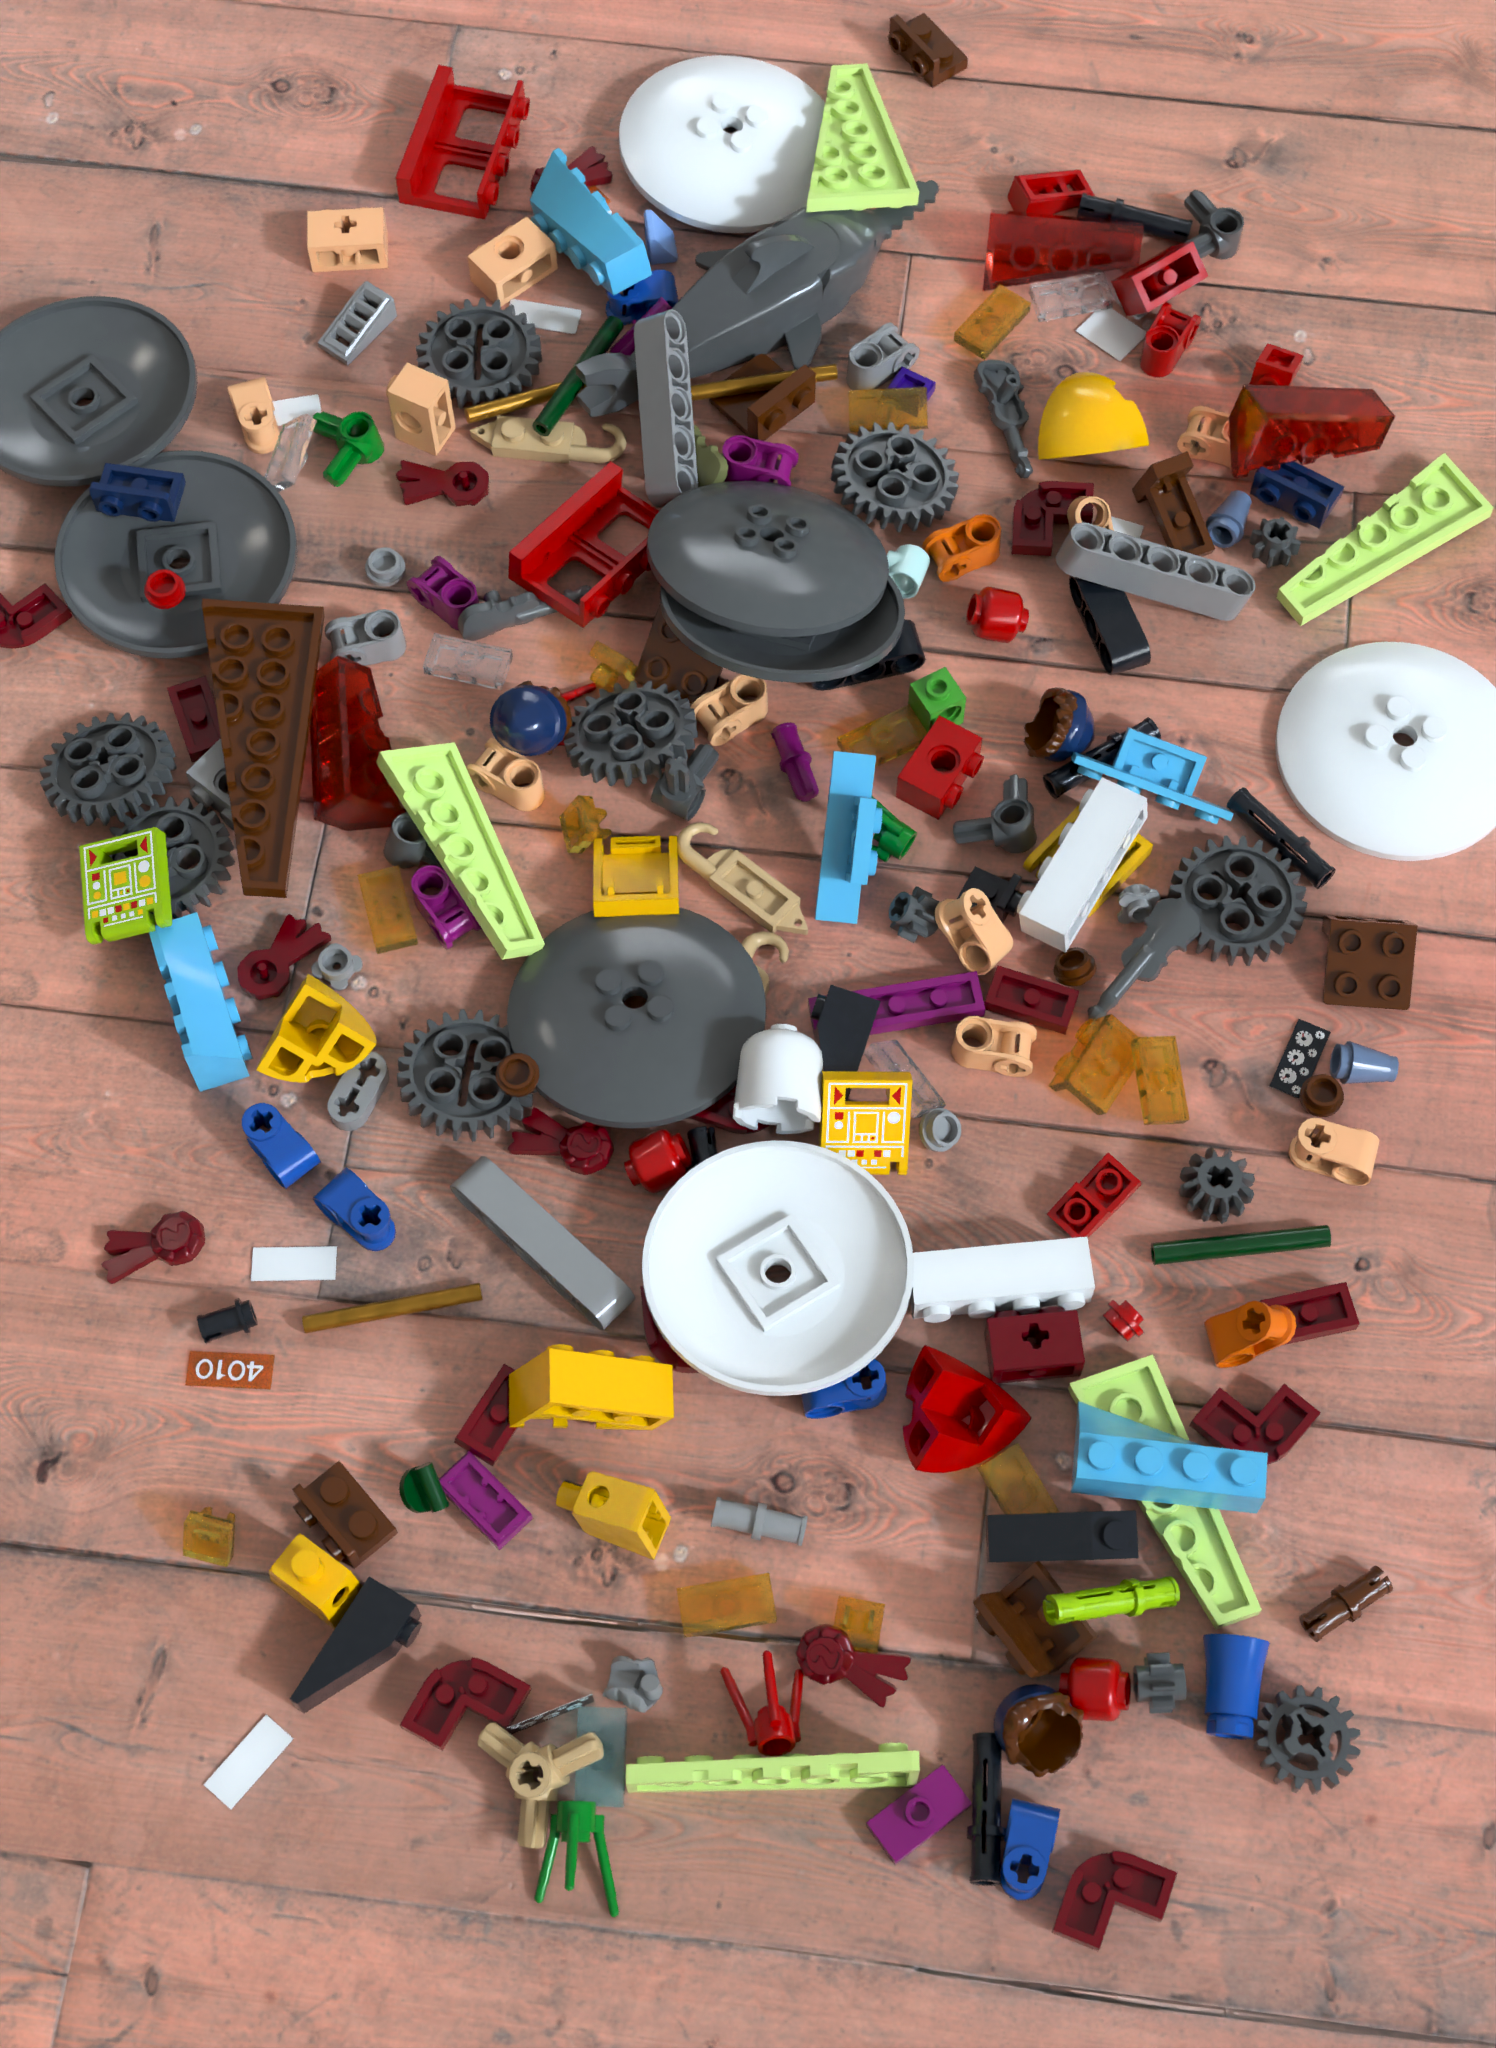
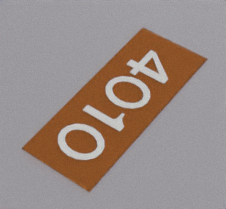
(230, 1370)

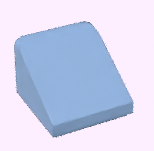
(659, 240)

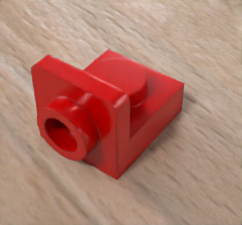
(1276, 366)

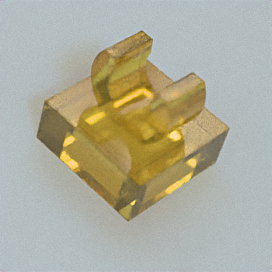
(610, 666)
(581, 824)
(209, 1537)
(861, 1621)

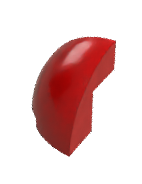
(957, 1415)

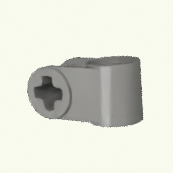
(879, 358)
(364, 637)

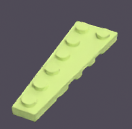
(1408, 525)
(456, 827)
(1190, 1534)
(888, 1768)

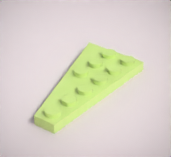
(857, 149)

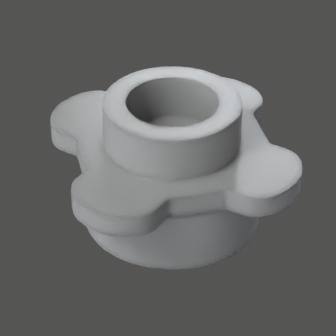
(1136, 903)
(334, 955)

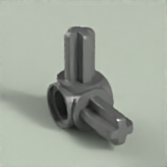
(1219, 228)
(682, 782)
(1009, 824)
(406, 845)

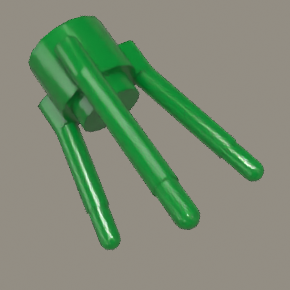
(894, 837)
(575, 1823)

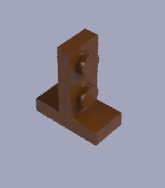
(1174, 505)

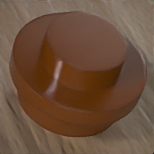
(1074, 967)
(517, 1075)
(1321, 1095)

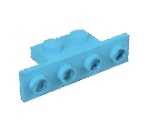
(1156, 767)
(848, 837)

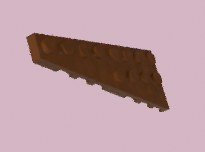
(264, 697)

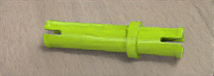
(1127, 1598)

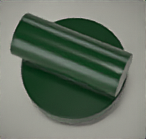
(422, 1490)

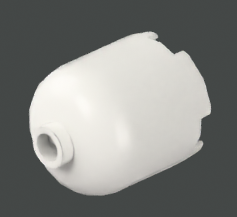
(779, 1081)

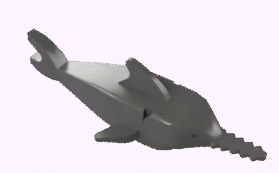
(763, 296)

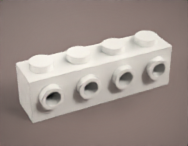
(1083, 864)
(1001, 1279)

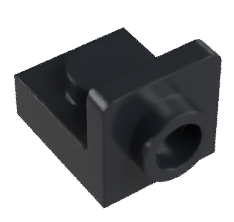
(1002, 894)

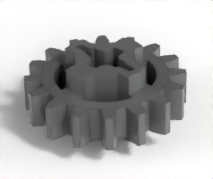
(1315, 1756)

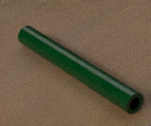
(572, 383)
(1240, 1244)

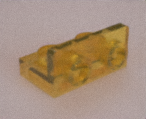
(1097, 1063)

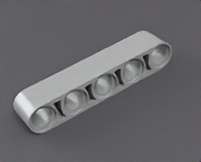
(665, 406)
(1155, 571)
(542, 1243)

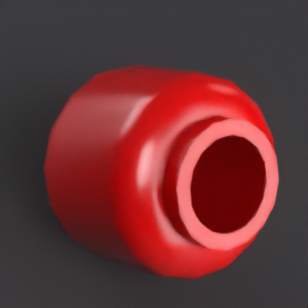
(997, 614)
(657, 1160)
(1097, 1688)

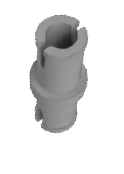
(759, 1521)

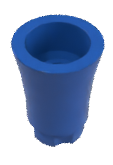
(1233, 1683)

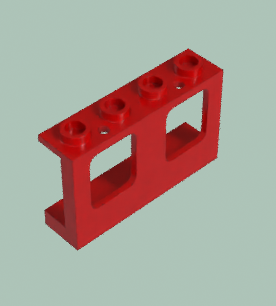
(436, 145)
(573, 535)

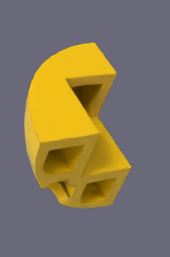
(1089, 418)
(316, 1036)

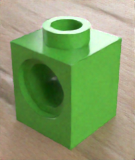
(937, 696)

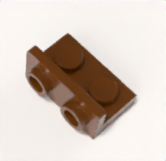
(926, 49)
(345, 1514)

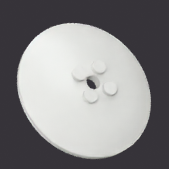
(713, 178)
(1364, 786)
(787, 1209)

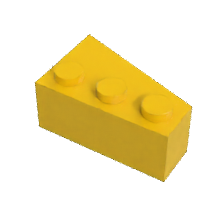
(592, 1389)

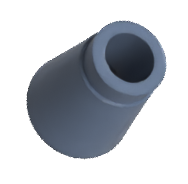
(1229, 520)
(1362, 1064)

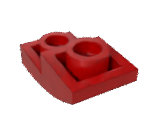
(1094, 1198)

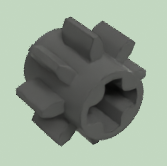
(1275, 542)
(913, 914)
(1159, 1682)

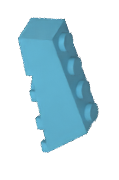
(586, 228)
(199, 1004)
(1146, 1464)

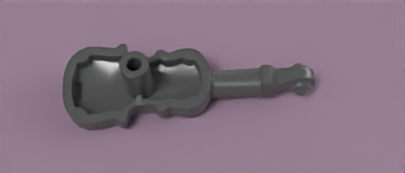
(1001, 386)
(494, 614)
(1168, 929)

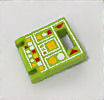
(126, 890)

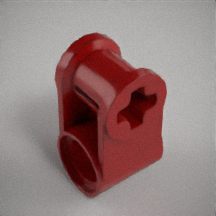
(1167, 340)

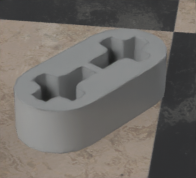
(366, 1095)

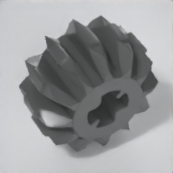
(1219, 1199)

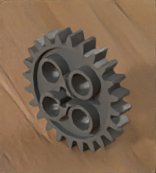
(507, 356)
(894, 476)
(630, 733)
(108, 769)
(211, 853)
(1239, 899)
(427, 1069)

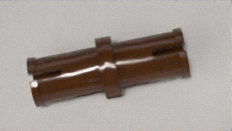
(1346, 1603)

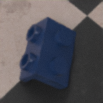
(138, 492)
(1298, 492)

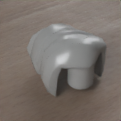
(634, 1683)

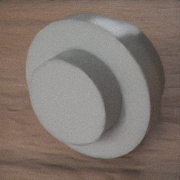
(385, 567)
(939, 1129)

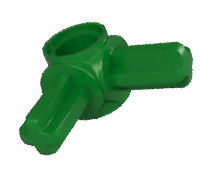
(356, 440)

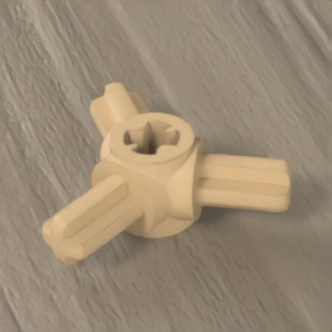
(556, 1767)

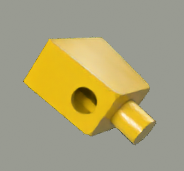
(617, 1512)
(315, 1579)

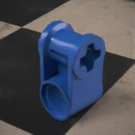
(642, 296)
(280, 1149)
(354, 1207)
(847, 1394)
(1028, 1841)

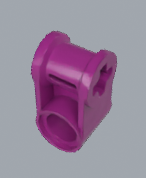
(758, 460)
(443, 591)
(445, 911)

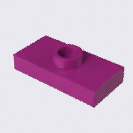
(484, 1500)
(918, 1814)

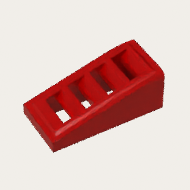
(1026, 191)

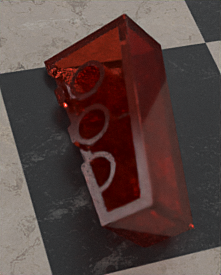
(1048, 247)
(1303, 423)
(345, 747)

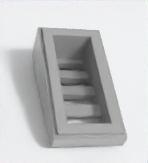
(366, 301)

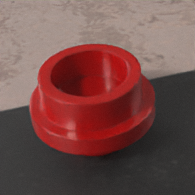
(164, 589)
(1124, 1319)

